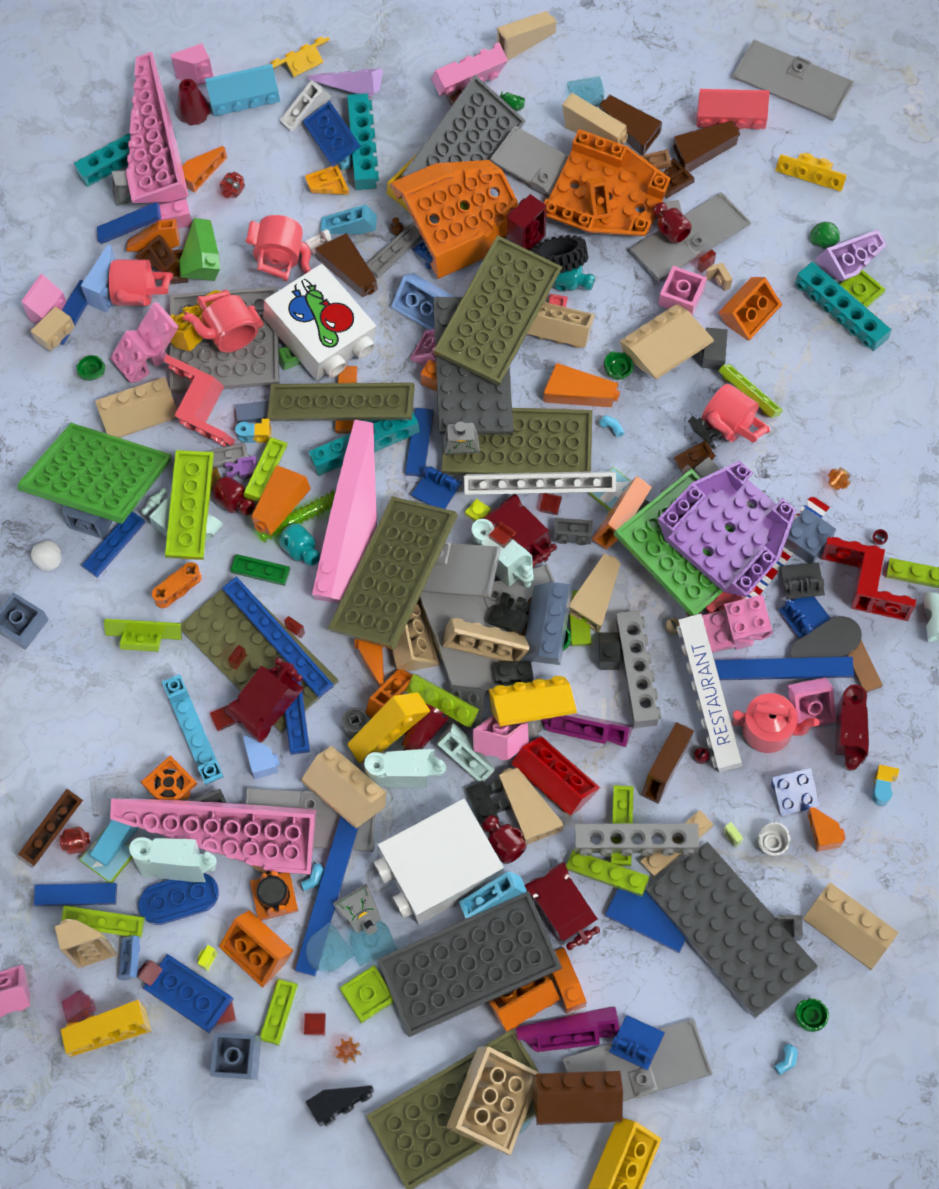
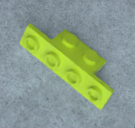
(142, 634)

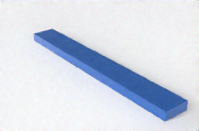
(277, 636)
(785, 668)
(329, 888)

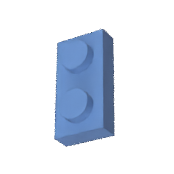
(129, 958)

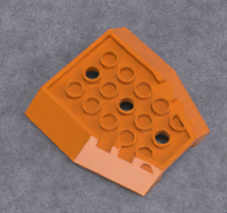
(630, 185)
(460, 234)

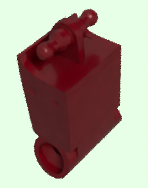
(529, 530)
(265, 698)
(852, 727)
(563, 906)

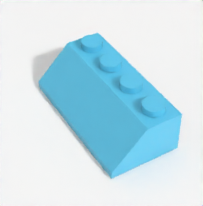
(242, 90)

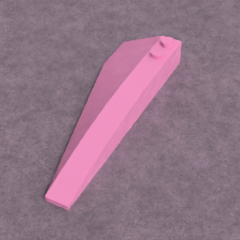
(153, 157)
(351, 517)
(256, 834)

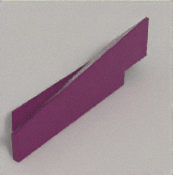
(590, 728)
(571, 1030)

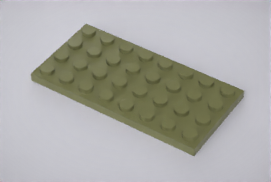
(497, 310)
(539, 444)
(393, 572)
(222, 627)
(416, 1122)

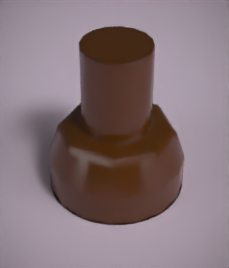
(396, 227)

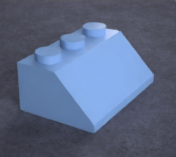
(416, 299)

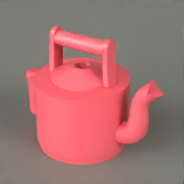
(278, 245)
(134, 282)
(226, 321)
(733, 415)
(770, 734)

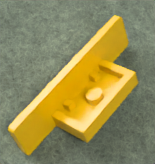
(303, 60)
(812, 170)

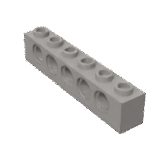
(640, 716)
(687, 832)

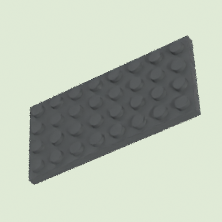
(469, 129)
(464, 394)
(731, 929)
(469, 964)

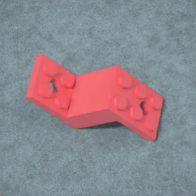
(199, 401)

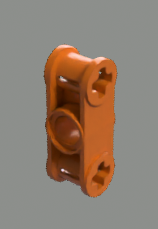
(177, 585)

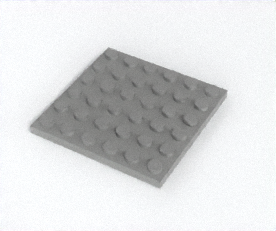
(248, 367)

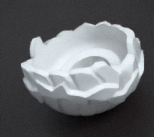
(46, 555)
(774, 839)

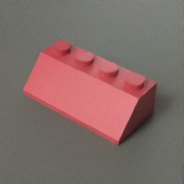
(744, 107)

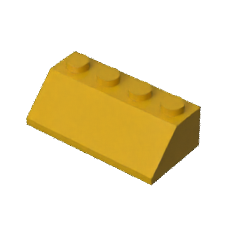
(532, 701)
(626, 1157)

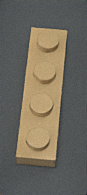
(657, 862)

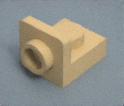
(721, 274)

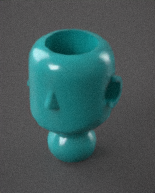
(573, 279)
(299, 544)

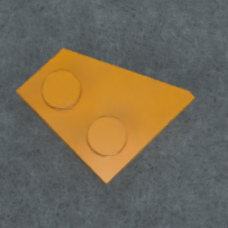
(327, 181)

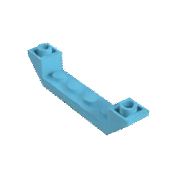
(192, 729)

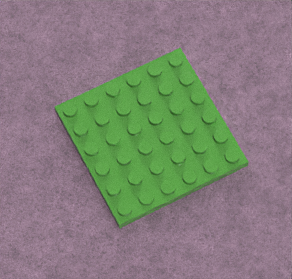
(95, 472)
(674, 572)

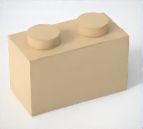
(52, 328)

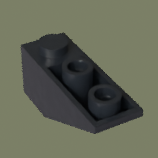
(332, 1102)

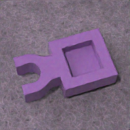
(244, 467)

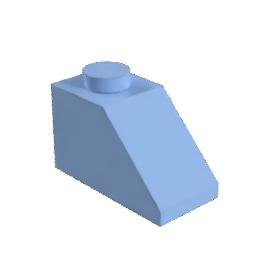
(261, 758)

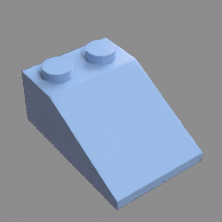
(97, 282)

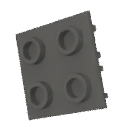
(802, 581)
(472, 696)

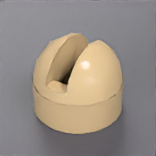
(669, 626)

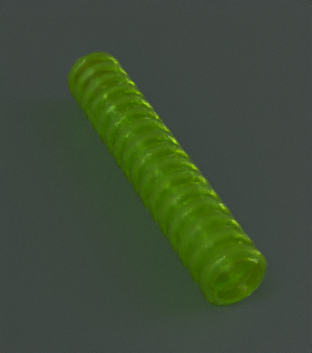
(303, 514)

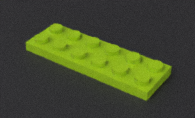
(189, 505)

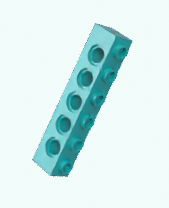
(360, 126)
(104, 161)
(871, 339)
(386, 433)

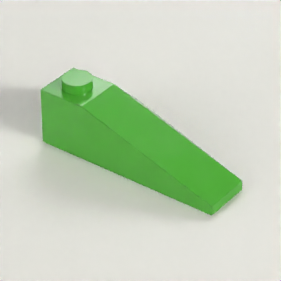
(200, 252)

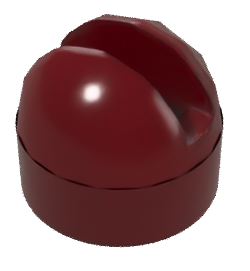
(882, 534)
(704, 758)

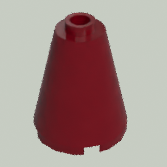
(191, 103)
(424, 730)

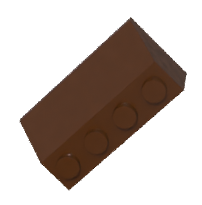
(578, 1097)

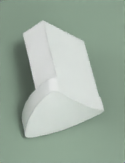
(318, 240)

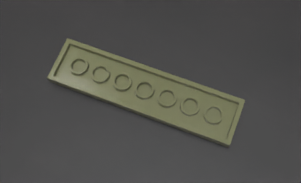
(341, 401)

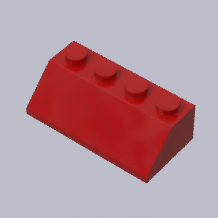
(555, 775)

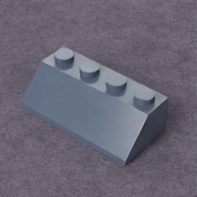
(548, 622)

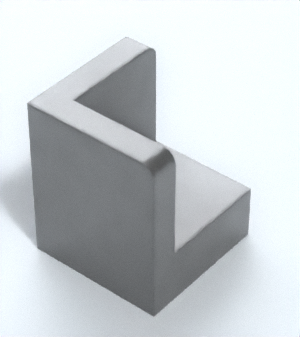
(792, 924)

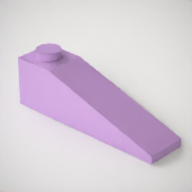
(359, 82)
(850, 257)

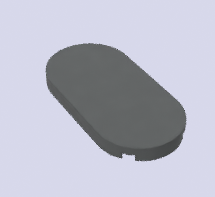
(832, 639)

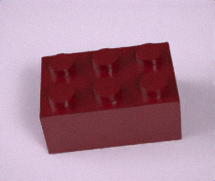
(527, 223)

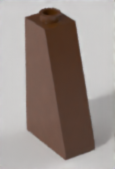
(640, 126)
(704, 144)
(347, 263)
(667, 762)

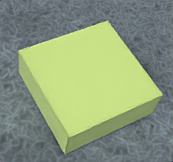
(733, 834)

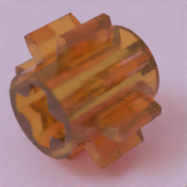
(839, 478)
(351, 1056)

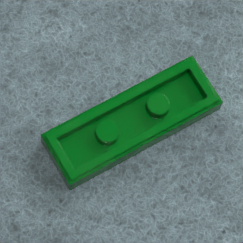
(260, 570)

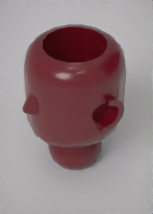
(672, 223)
(230, 496)
(504, 839)

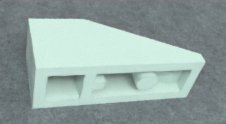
(461, 749)

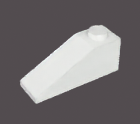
(306, 103)

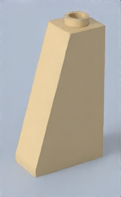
(525, 33)
(586, 117)
(595, 593)
(529, 809)

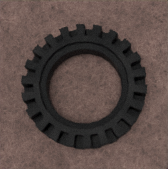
(573, 246)

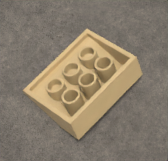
(665, 341)
(493, 1100)

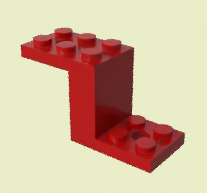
(869, 564)

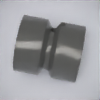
(353, 721)

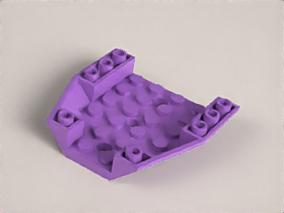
(699, 522)

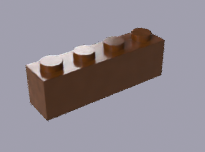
(49, 828)

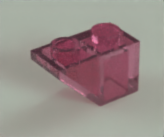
(78, 1007)

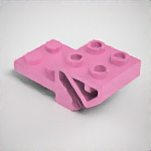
(146, 342)
(738, 624)

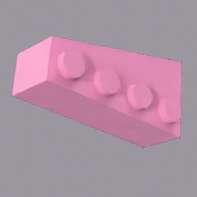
(455, 76)

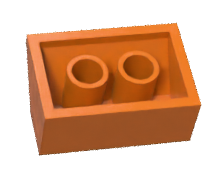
(750, 307)
(255, 948)
(524, 1002)

